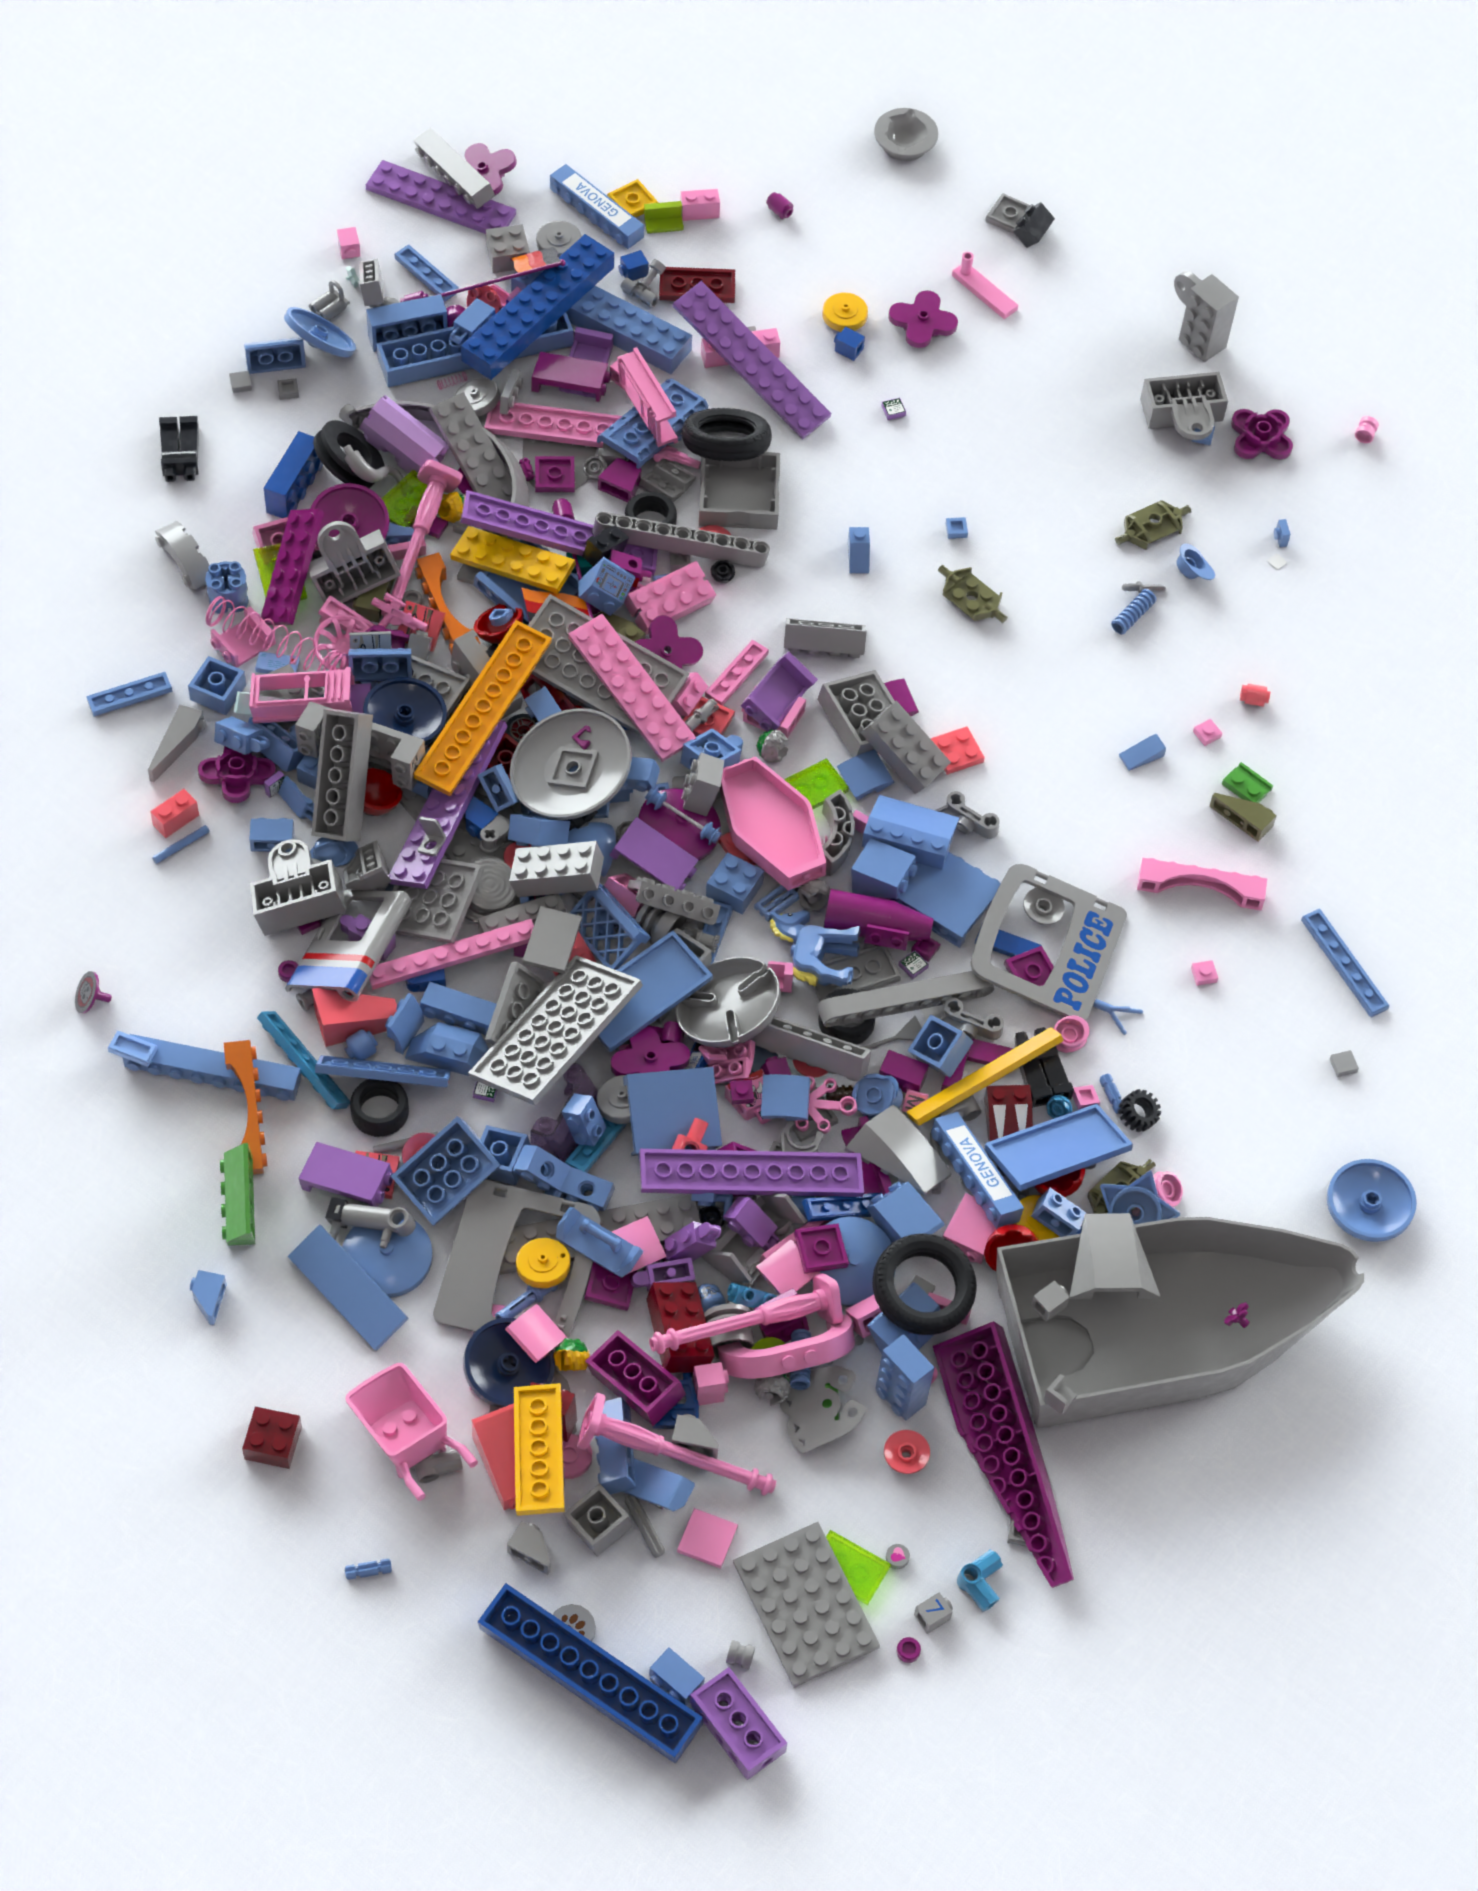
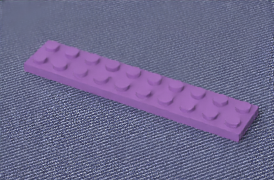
(752, 360)
(538, 527)
(418, 869)
(751, 1172)

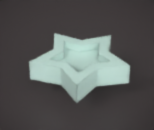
(352, 276)

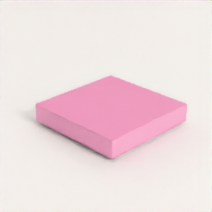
(707, 1538)

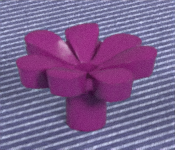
(1238, 1315)

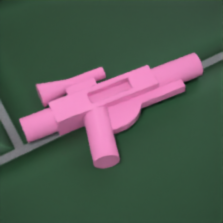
(671, 453)
(395, 616)

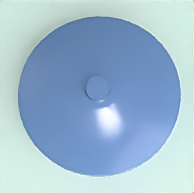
(319, 332)
(1371, 1200)
(863, 1247)
(397, 1267)

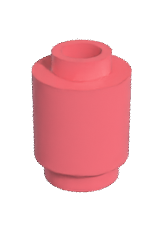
(1254, 695)

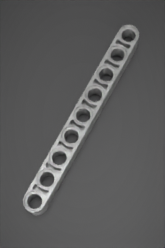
(685, 540)
(901, 998)

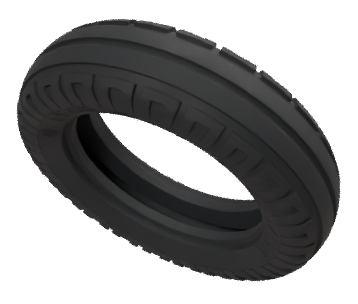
(724, 448)
(941, 1250)

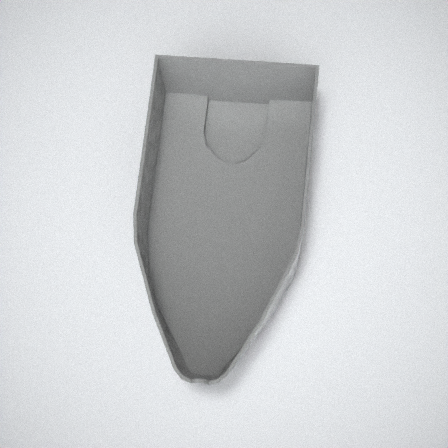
(1175, 1348)

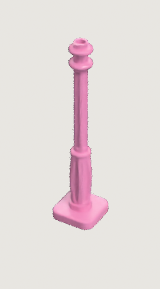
(439, 480)
(823, 1300)
(635, 1437)

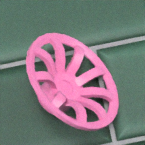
(340, 642)

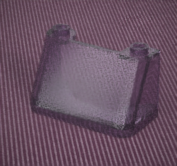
(554, 1134)

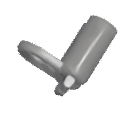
(330, 303)

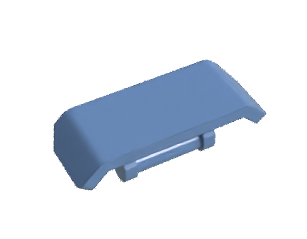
(597, 1243)
(660, 1486)

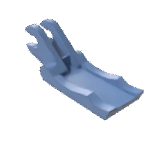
(296, 800)

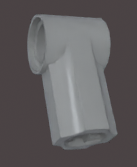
(967, 1109)
(437, 1465)

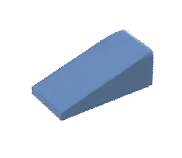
(1143, 752)

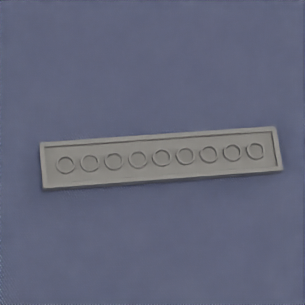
(664, 1214)

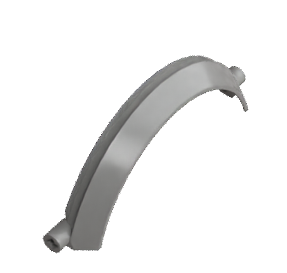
(419, 410)

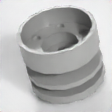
(658, 922)
(743, 1335)

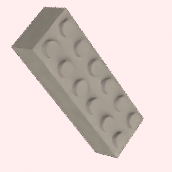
(342, 775)

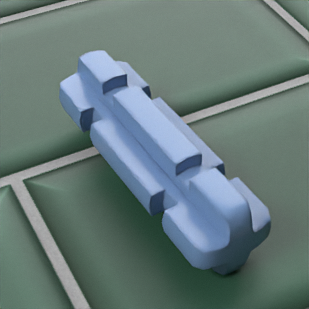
(1111, 1091)
(368, 1569)

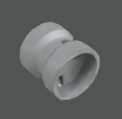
(740, 1654)

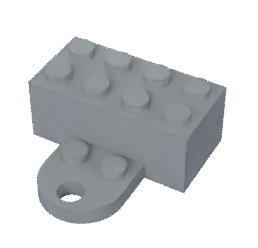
(1207, 313)
(1185, 403)
(351, 563)
(295, 890)

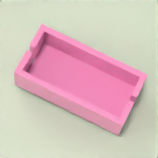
(670, 596)

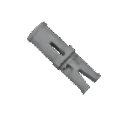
(700, 715)

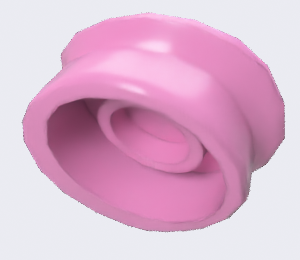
(1074, 1033)
(1170, 1186)

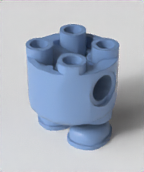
(228, 581)

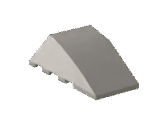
(900, 1149)
(1111, 1259)

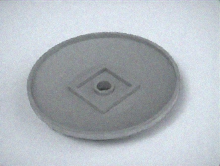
(547, 753)

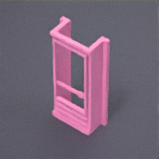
(647, 396)
(336, 695)

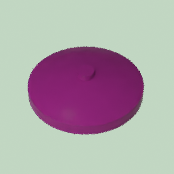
(355, 506)
(677, 828)

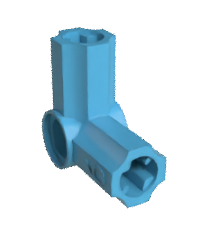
(980, 1570)

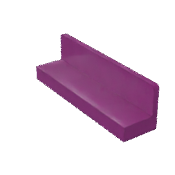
(873, 1178)

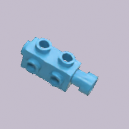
(748, 1296)

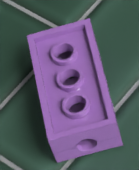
(734, 1738)

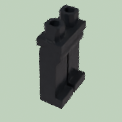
(180, 462)
(1044, 1073)

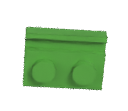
(1247, 783)

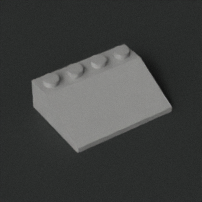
(853, 705)

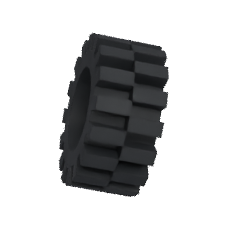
(1132, 1117)

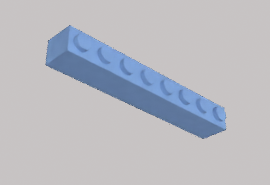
(209, 1067)

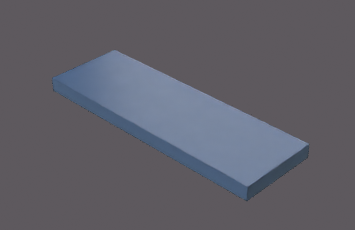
(383, 1071)
(348, 1287)

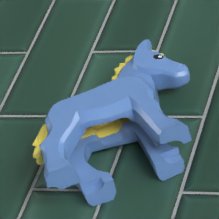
(811, 946)

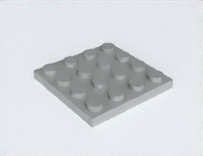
(441, 908)

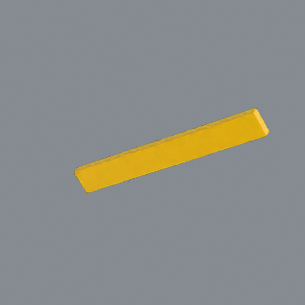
(984, 1076)

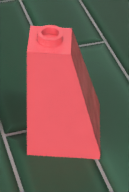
(343, 1018)
(496, 1445)

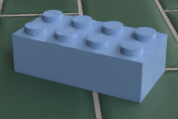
(405, 319)
(904, 1377)

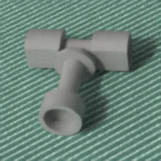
(641, 288)

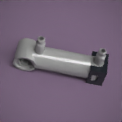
(345, 1214)

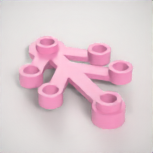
(815, 1103)

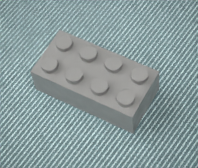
(905, 747)
(556, 869)

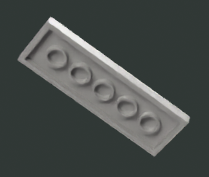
(472, 447)

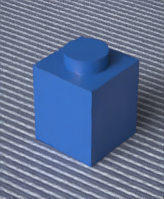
(634, 265)
(849, 343)

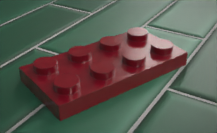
(679, 280)

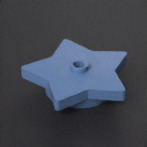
(1139, 1194)

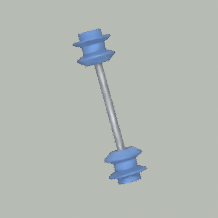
(658, 800)

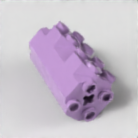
(401, 434)

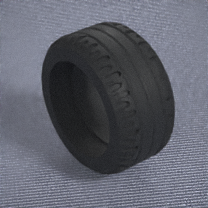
(652, 502)
(854, 1034)
(379, 1126)

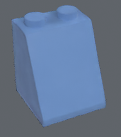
(882, 870)
(903, 1212)

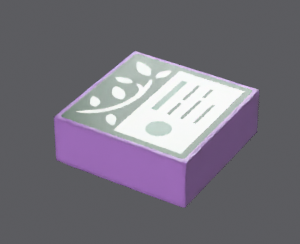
(893, 408)
(273, 784)
(913, 965)
(484, 1092)

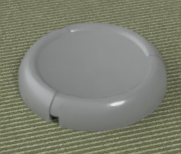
(732, 1005)

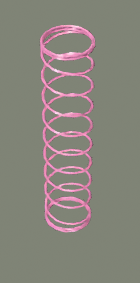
(208, 622)

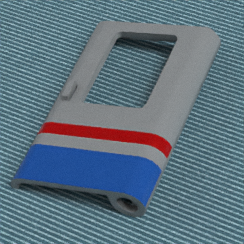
(350, 963)

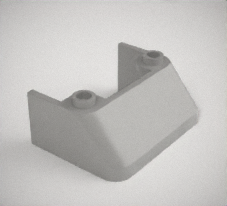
(730, 1251)

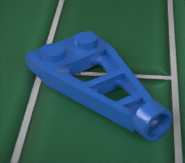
(691, 1405)

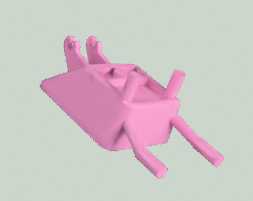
(403, 1421)

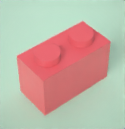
(174, 813)

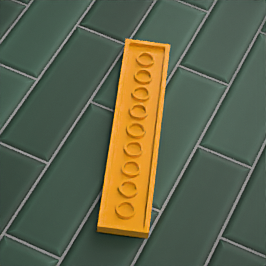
(482, 708)

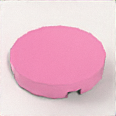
(574, 1459)

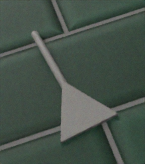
(908, 1032)

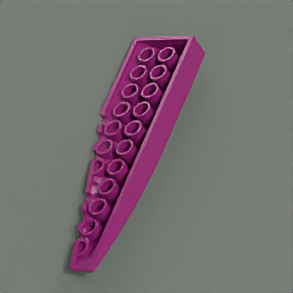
(1002, 1438)

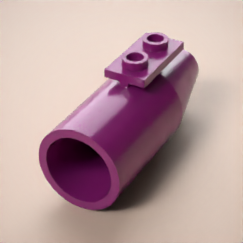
(880, 920)

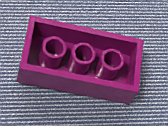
(635, 1377)

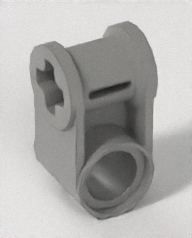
(494, 834)

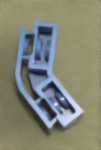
(561, 1179)

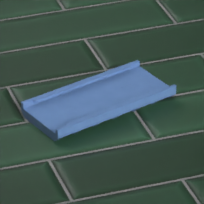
(633, 438)

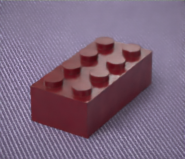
(679, 1307)

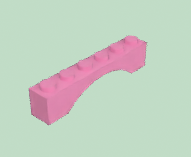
(1242, 889)

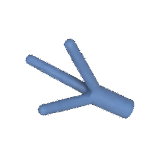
(1111, 1009)

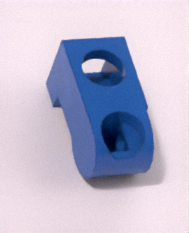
(420, 983)

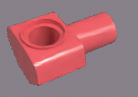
(693, 1137)

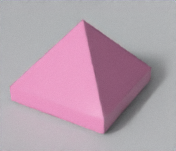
(712, 1055)

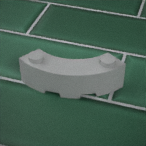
(184, 552)
(842, 825)

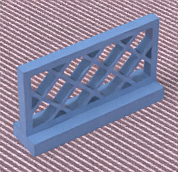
(620, 916)

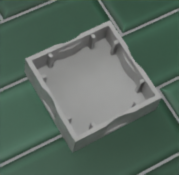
(740, 492)

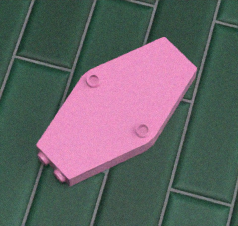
(772, 823)

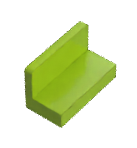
(663, 217)

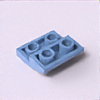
(865, 774)
(405, 1023)
(785, 1097)

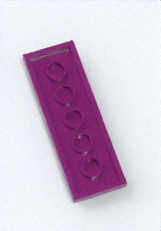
(292, 566)

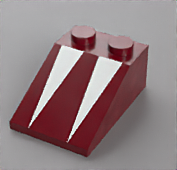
(1007, 1110)

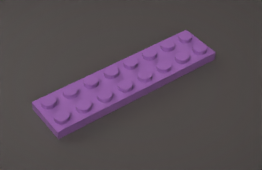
(436, 198)

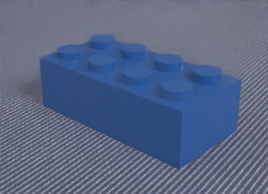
(292, 476)

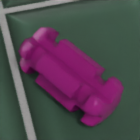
(527, 468)

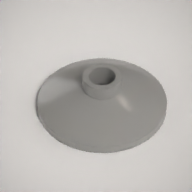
(1052, 906)

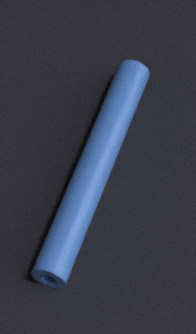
(180, 844)

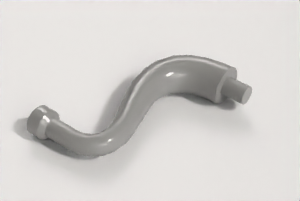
(365, 471)

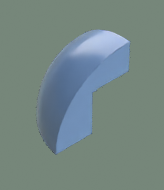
(599, 832)

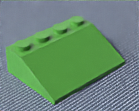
(238, 1196)

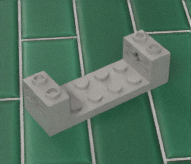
(399, 748)

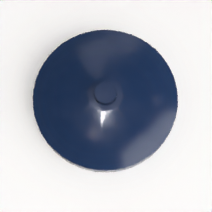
(407, 707)
(498, 1364)

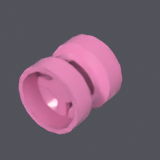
(1366, 430)

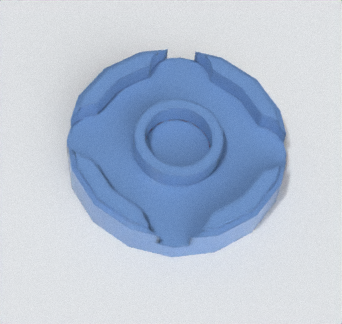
(874, 1094)

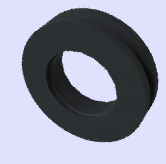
(327, 447)

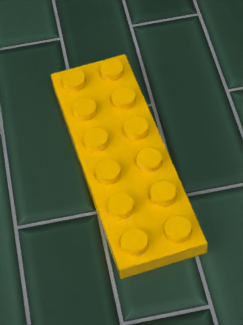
(513, 559)
(538, 1449)

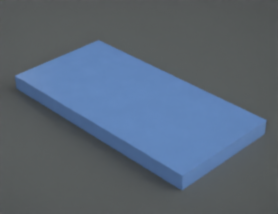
(668, 977)
(1058, 1147)

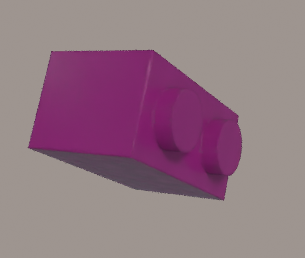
(907, 1071)

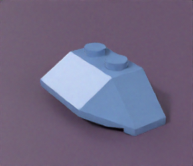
(447, 1048)

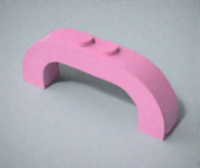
(788, 1357)

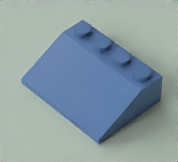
(912, 830)
(446, 1170)

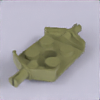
(1142, 531)
(962, 584)
(1121, 1174)

